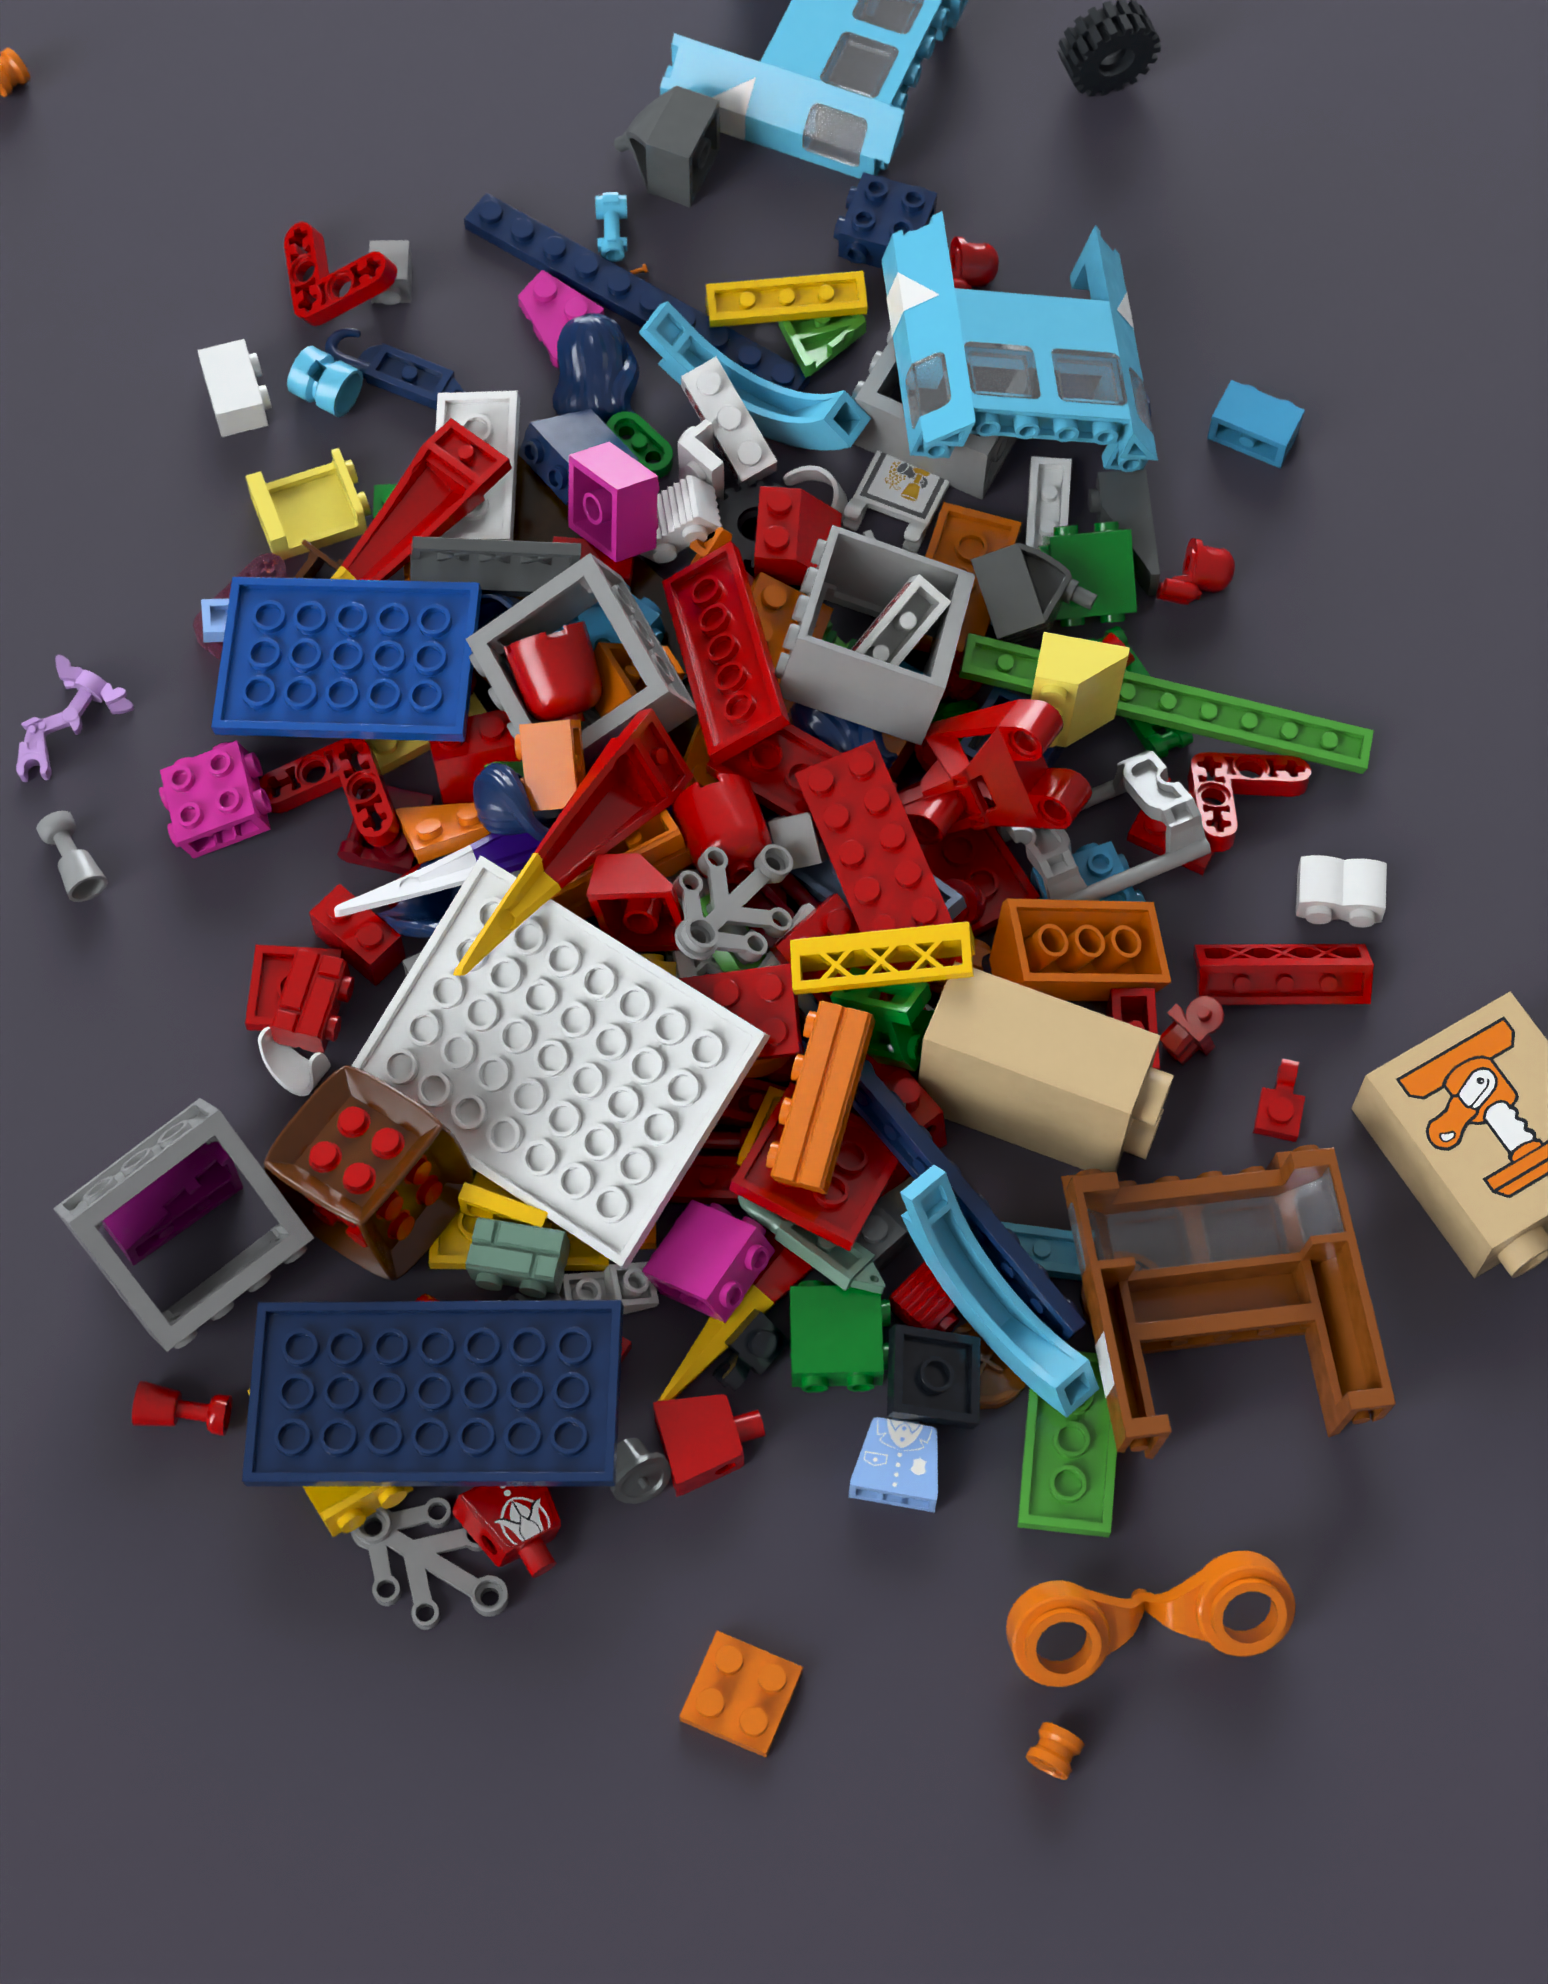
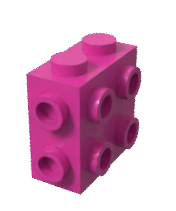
(215, 799)
(709, 1259)

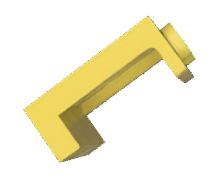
(310, 506)

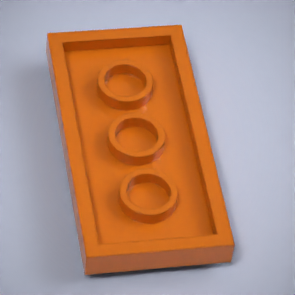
(958, 539)

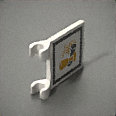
(899, 492)

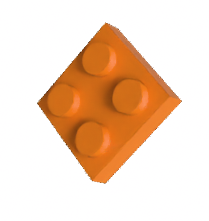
(741, 1693)

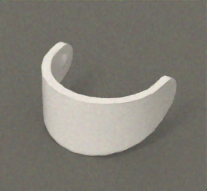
(820, 474)
(289, 1067)

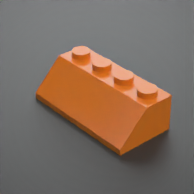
(1079, 947)

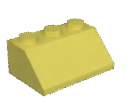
(1080, 682)

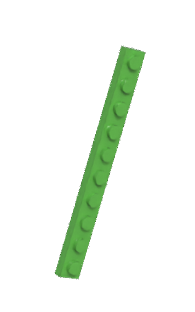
(1188, 709)

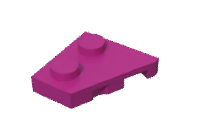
(550, 306)

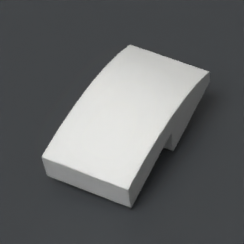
(613, 1283)

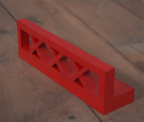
(1284, 973)

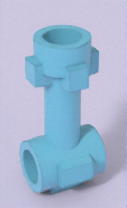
(611, 208)

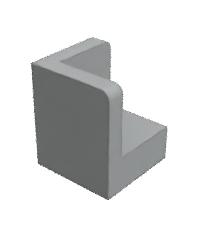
(799, 838)

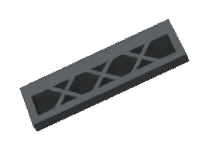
(498, 565)

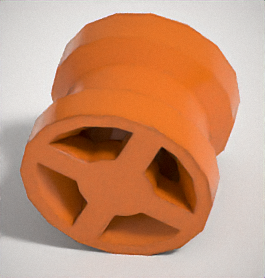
(12, 71)
(1054, 1750)

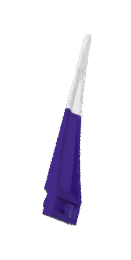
(506, 851)

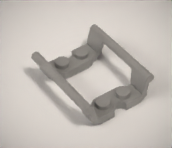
(1145, 781)

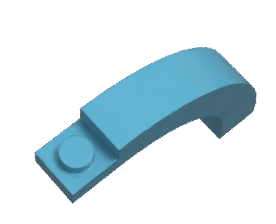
(780, 413)
(987, 1300)

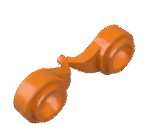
(1189, 1609)

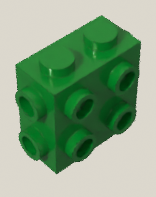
(1101, 564)
(837, 1337)

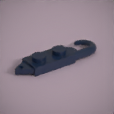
(396, 370)

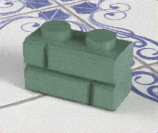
(517, 1257)

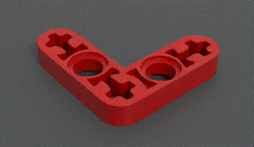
(368, 277)
(338, 774)
(1228, 781)

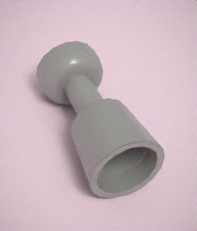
(77, 867)

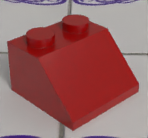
(788, 532)
(461, 762)
(634, 902)

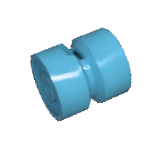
(322, 380)

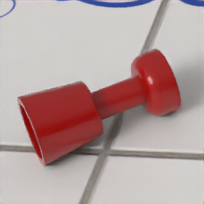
(164, 1406)

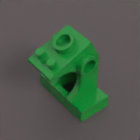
(898, 1023)

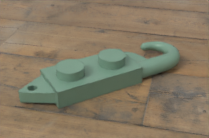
(837, 1264)

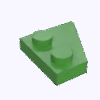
(821, 339)

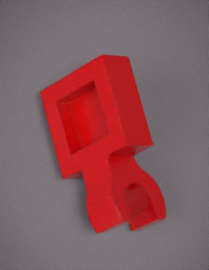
(1278, 1108)

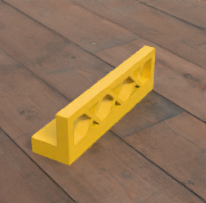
(786, 299)
(879, 949)

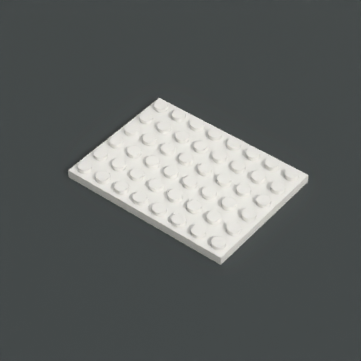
(562, 1063)

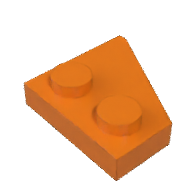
(440, 829)

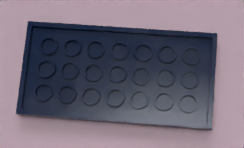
(435, 1393)

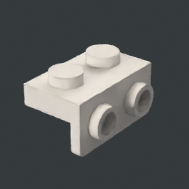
(698, 457)

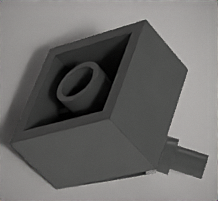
(674, 143)
(1026, 591)

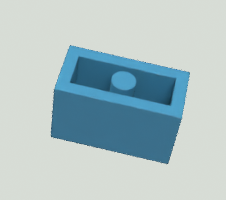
(1255, 423)

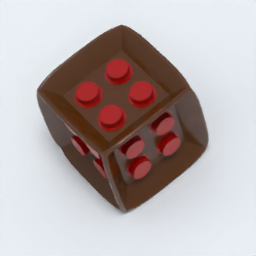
(369, 1172)

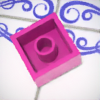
(613, 501)

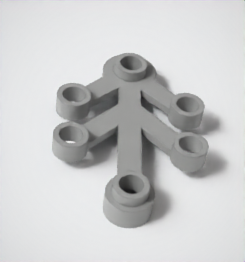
(769, 867)
(423, 1556)

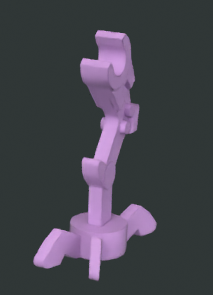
(90, 687)

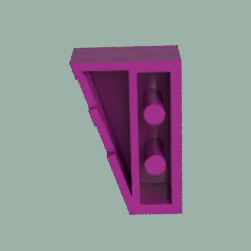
(174, 1201)

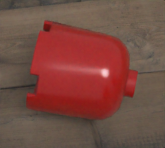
(556, 673)
(725, 818)

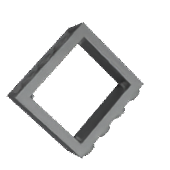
(967, 469)
(555, 606)
(852, 685)
(139, 1168)

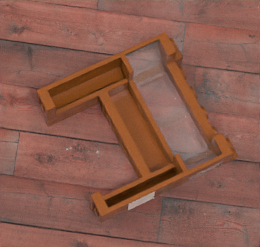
(1226, 1266)

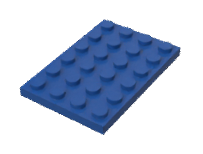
(347, 659)

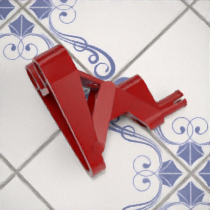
(1003, 773)

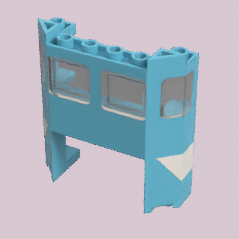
(827, 81)
(1014, 358)

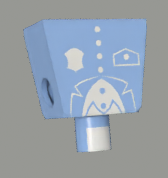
(898, 1465)

